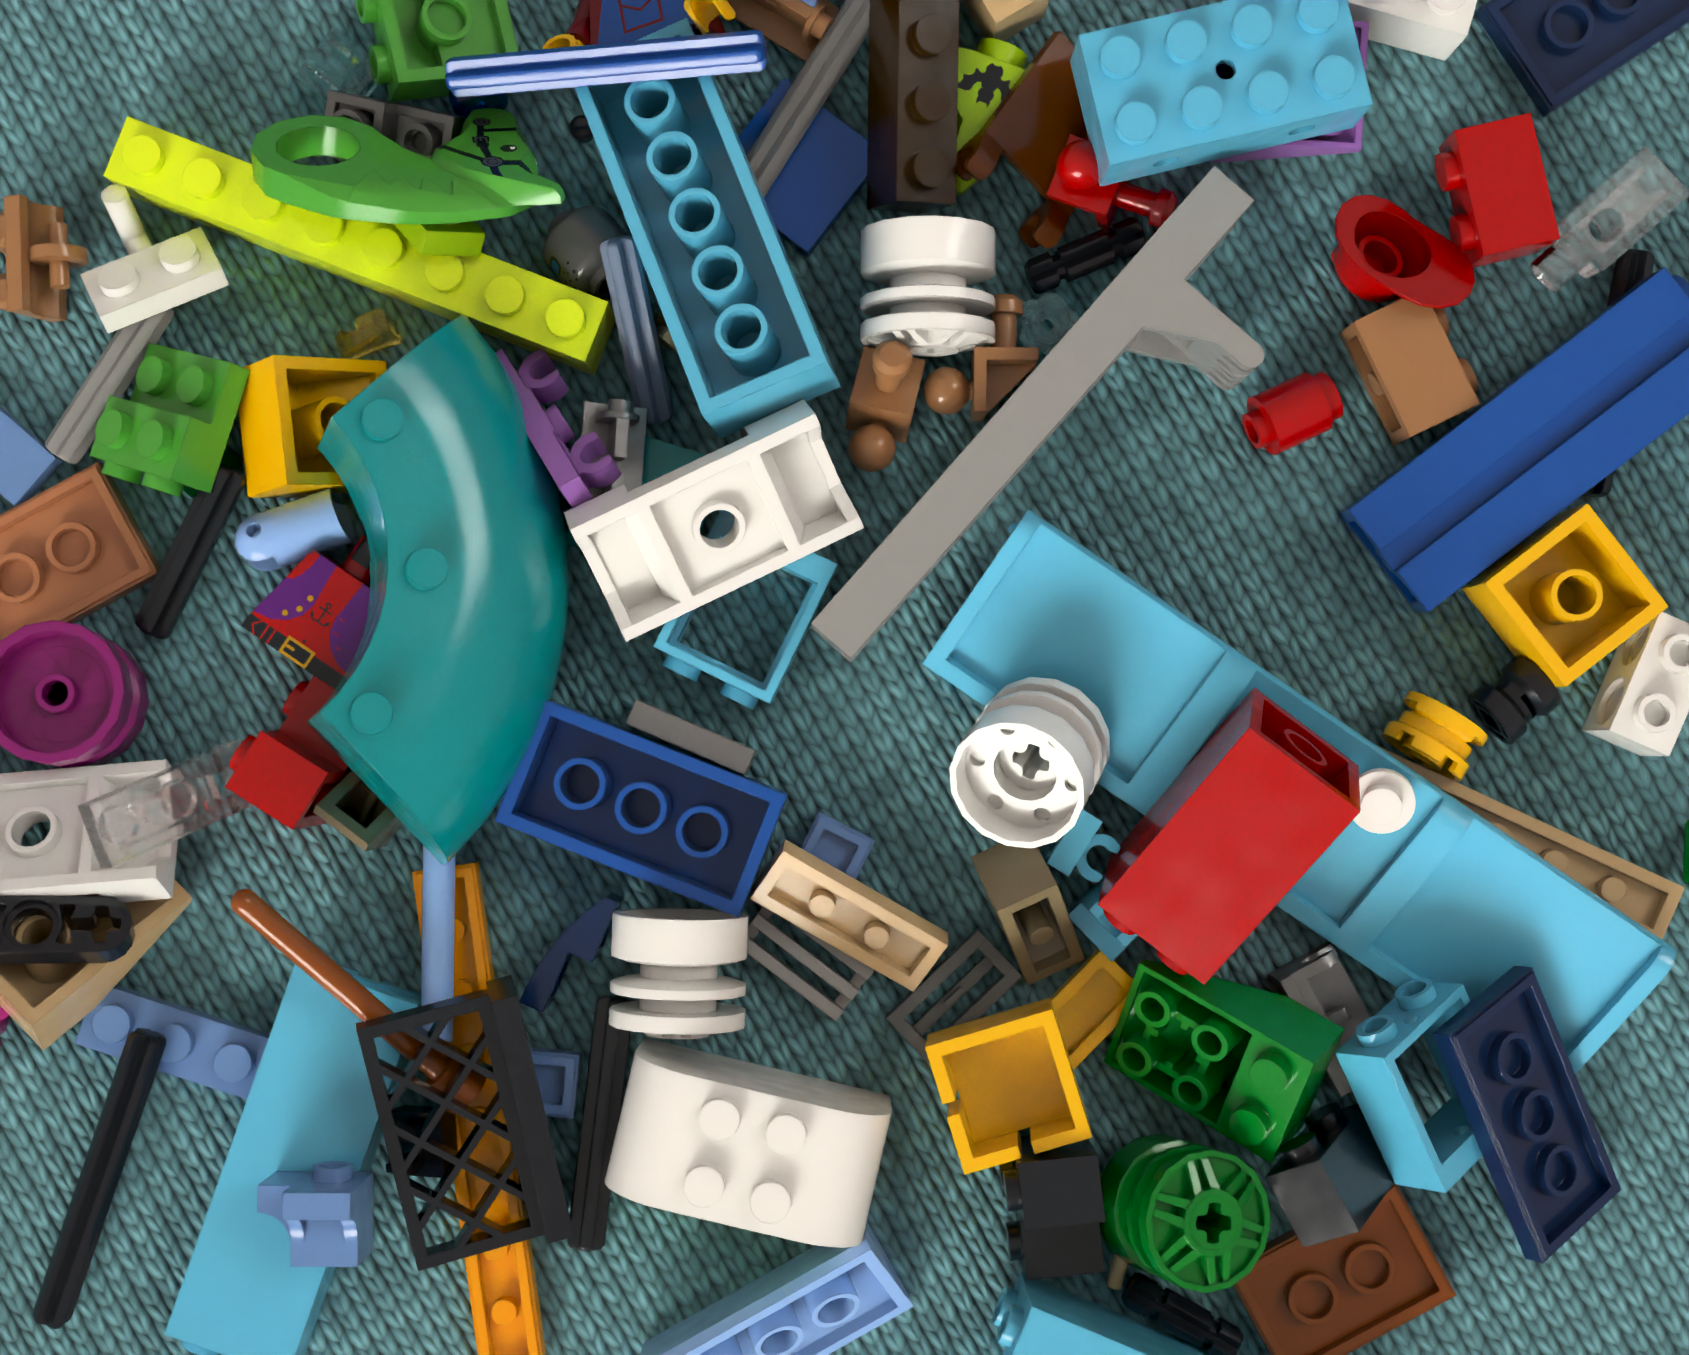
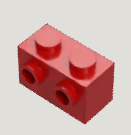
(1497, 191)

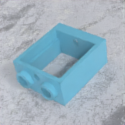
(737, 685)
(1415, 1153)

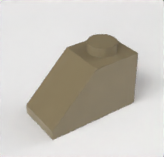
(1028, 910)

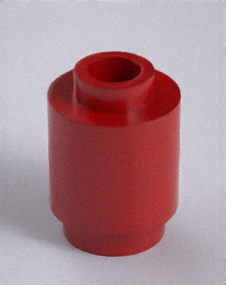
(1292, 412)

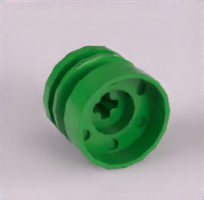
(1153, 1204)

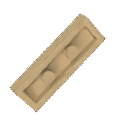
(849, 915)

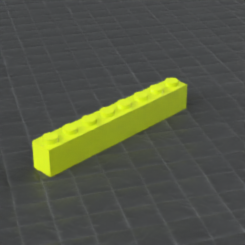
(376, 255)

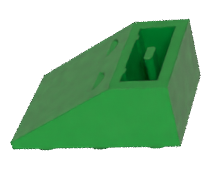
(1224, 1053)

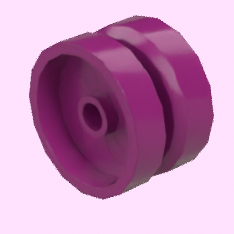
(88, 672)

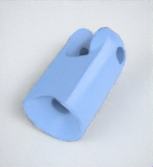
(293, 531)

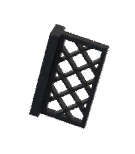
(523, 1113)

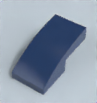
(583, 939)

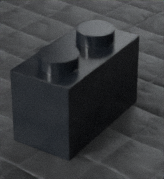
(1330, 1175)

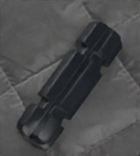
(1085, 255)
(1181, 1316)

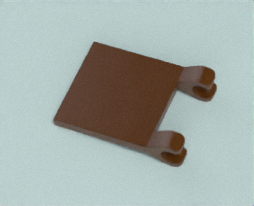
(1030, 133)

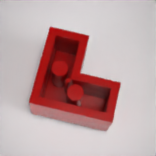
(289, 767)

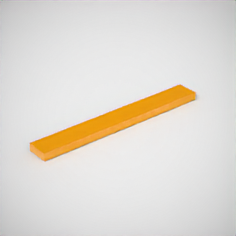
(504, 1278)

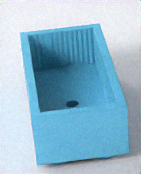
(1161, 106)

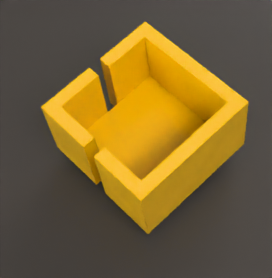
(1008, 1079)

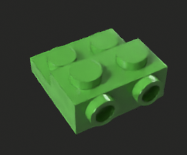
(423, 34)
(173, 422)

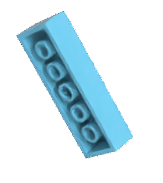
(708, 245)

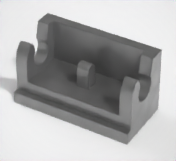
(1324, 987)

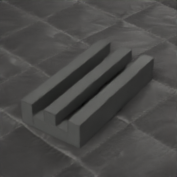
(975, 1010)

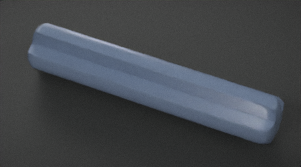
(636, 327)

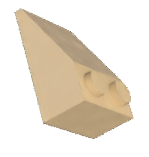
(55, 997)

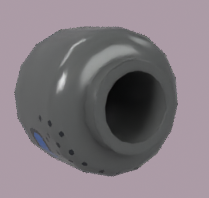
(574, 248)

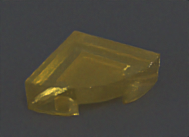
(372, 334)

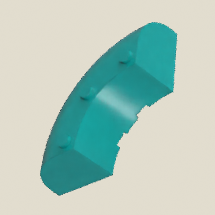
(460, 587)

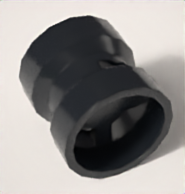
(1514, 699)

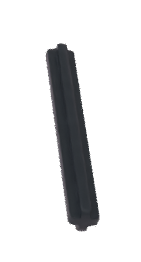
(99, 1177)

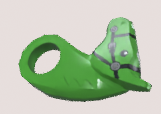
(467, 179)

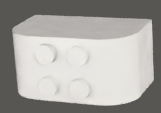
(748, 1145)

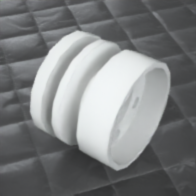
(928, 273)
(1012, 785)
(678, 971)

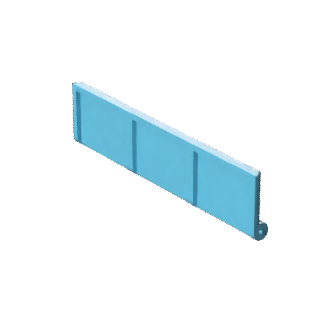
(1425, 901)

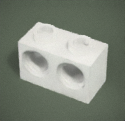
(1645, 690)

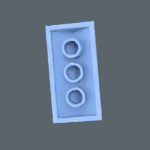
(797, 1308)

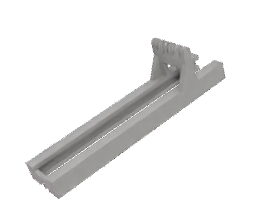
(1140, 312)

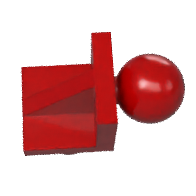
(1078, 186)

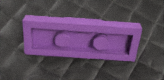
(550, 432)

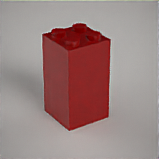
(1230, 837)

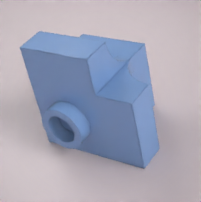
(323, 1212)

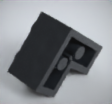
(1056, 1210)

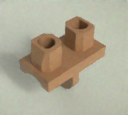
(36, 259)

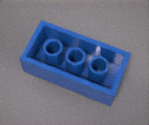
(642, 807)

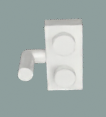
(150, 275)

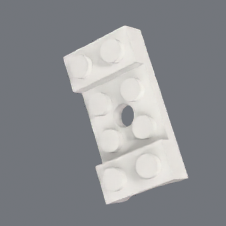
(649, 539)
(66, 859)

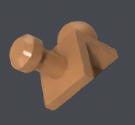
(992, 369)
(882, 403)

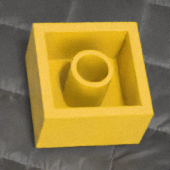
(1566, 595)

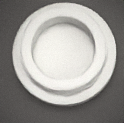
(1385, 801)

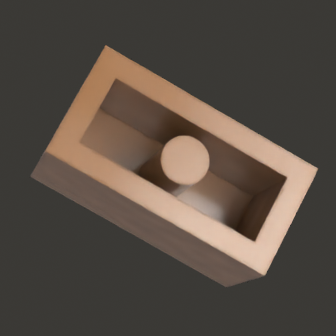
(1410, 368)

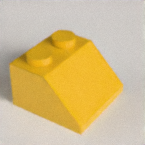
(285, 418)

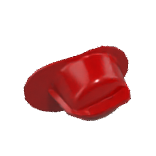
(1393, 256)

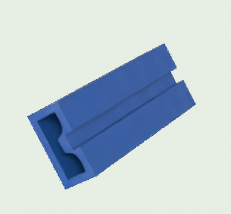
(1531, 445)

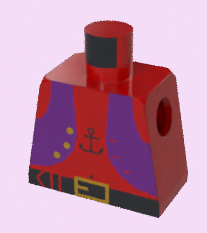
(318, 613)

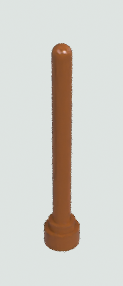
(347, 990)

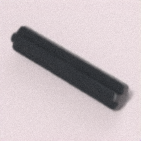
(189, 554)

